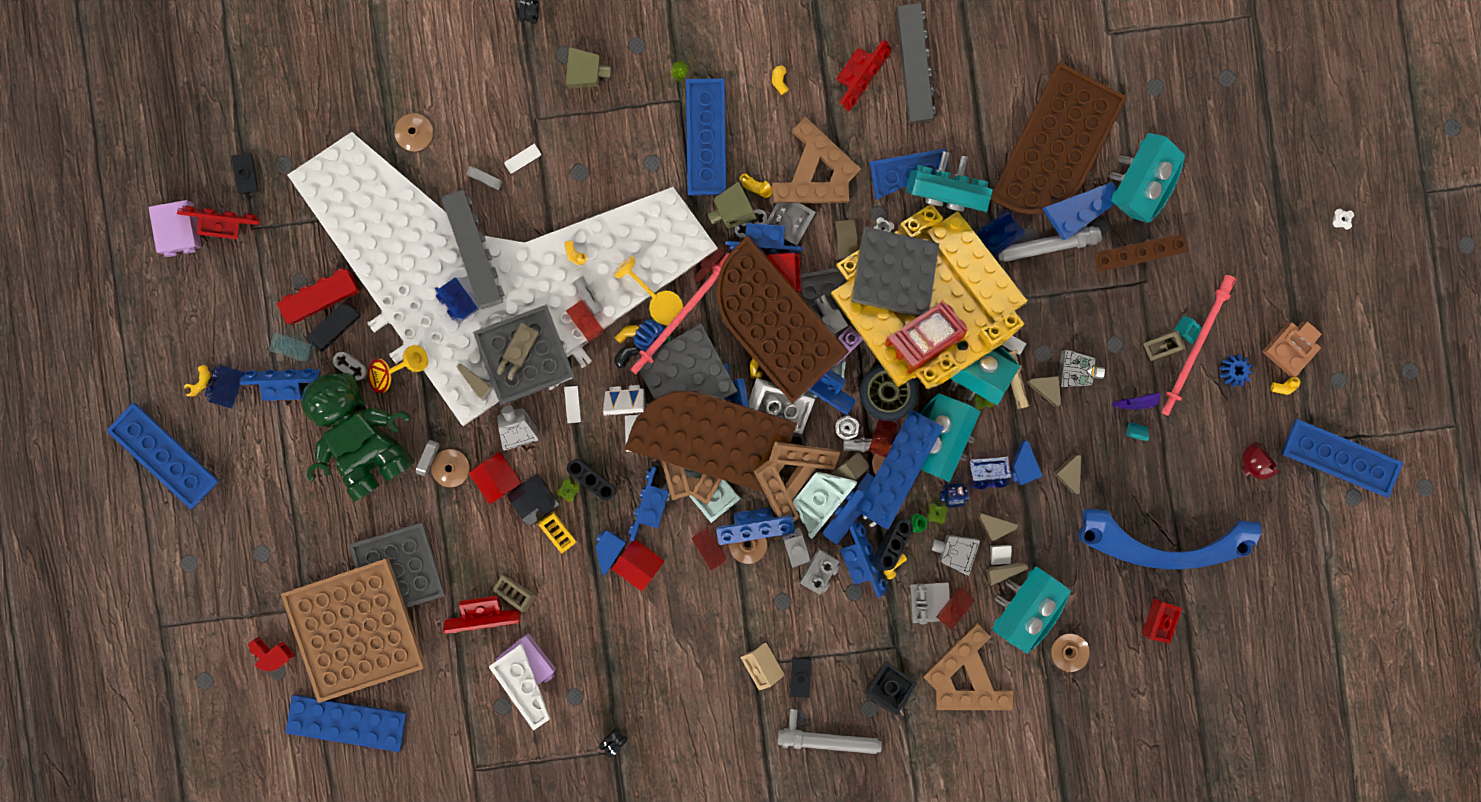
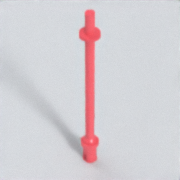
(1222, 295)
(646, 356)

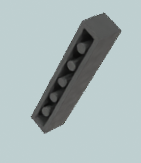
(914, 63)
(472, 250)

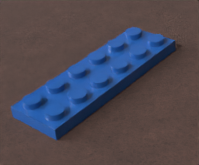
(705, 136)
(162, 456)
(1341, 458)
(899, 469)
(346, 723)

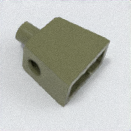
(585, 69)
(732, 207)

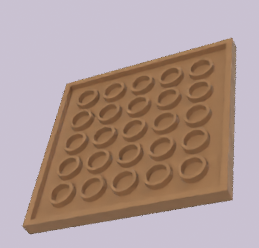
(353, 630)

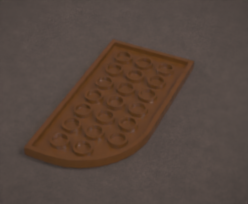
(1058, 142)
(775, 321)
(709, 435)

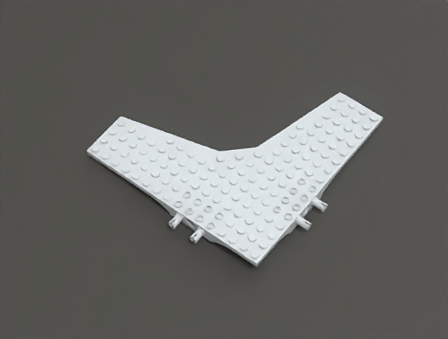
(407, 248)

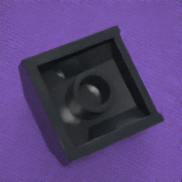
(532, 499)
(890, 688)

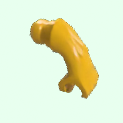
(762, 189)
(204, 378)

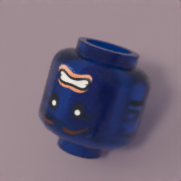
(954, 495)

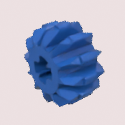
(647, 334)
(1242, 369)

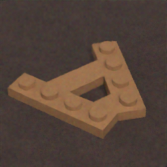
(817, 147)
(806, 458)
(682, 486)
(966, 653)

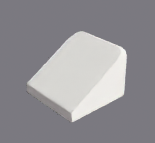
(1000, 554)

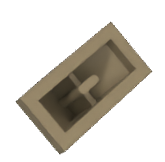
(845, 238)
(1164, 345)
(1047, 388)
(851, 468)
(1069, 473)
(995, 527)

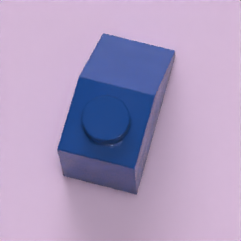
(1024, 465)
(608, 548)

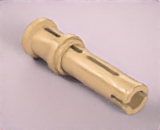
(1018, 386)

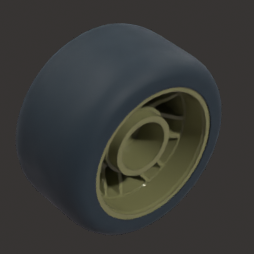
(880, 406)

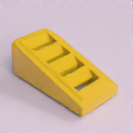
(548, 517)

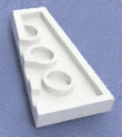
(520, 684)

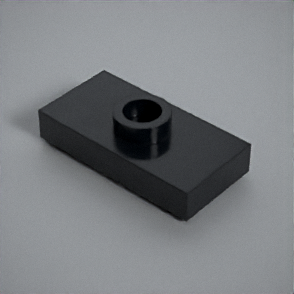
(245, 173)
(800, 677)

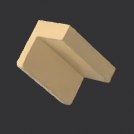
(762, 667)

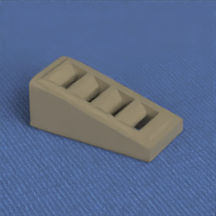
(479, 386)
(999, 573)
(530, 597)

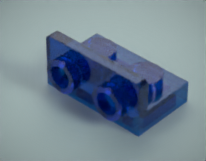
(1000, 233)
(456, 299)
(224, 386)
(990, 472)

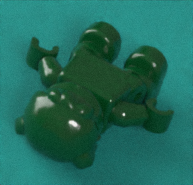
(353, 438)

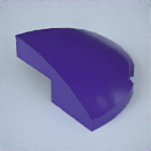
(1138, 403)

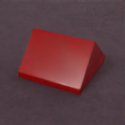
(494, 478)
(638, 565)
(1161, 621)

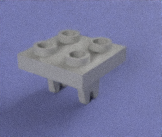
(794, 218)

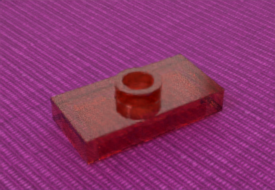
(707, 265)
(585, 321)
(882, 438)
(709, 549)
(955, 608)

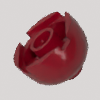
(1258, 462)

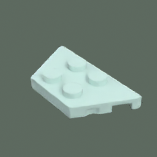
(821, 499)

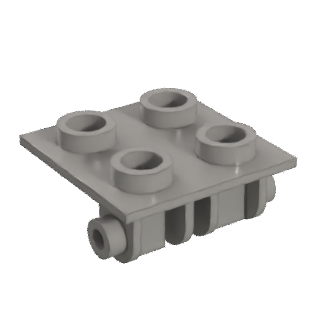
(928, 601)

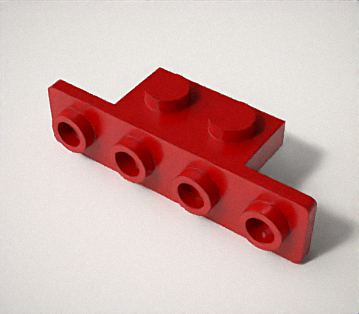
(860, 71)
(218, 224)
(481, 614)

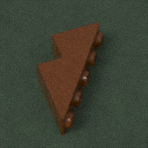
(1141, 252)

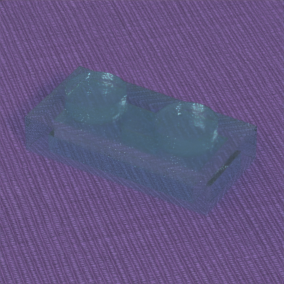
(291, 347)

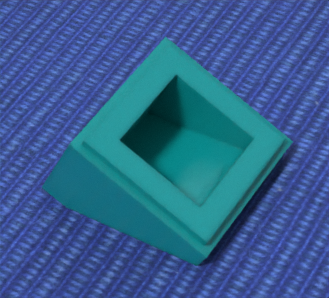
(1188, 329)
(1137, 431)

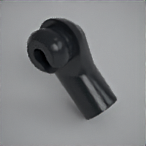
(623, 354)

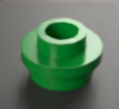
(919, 523)

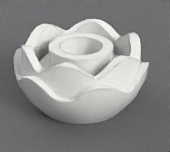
(843, 432)

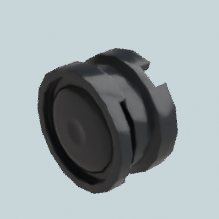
(529, 11)
(613, 742)

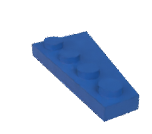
(893, 173)
(1079, 210)

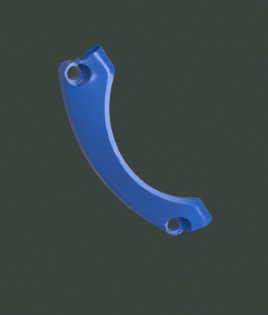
(1113, 541)

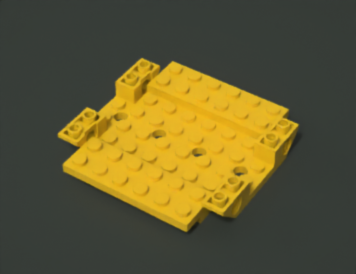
(964, 278)

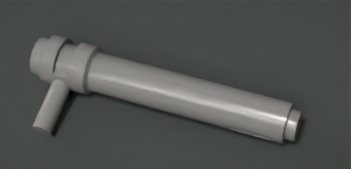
(1080, 239)
(798, 739)

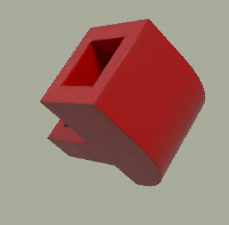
(270, 659)

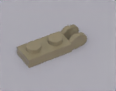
(518, 349)

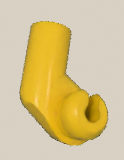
(777, 79)
(574, 256)
(629, 330)
(754, 372)
(1287, 387)
(891, 573)

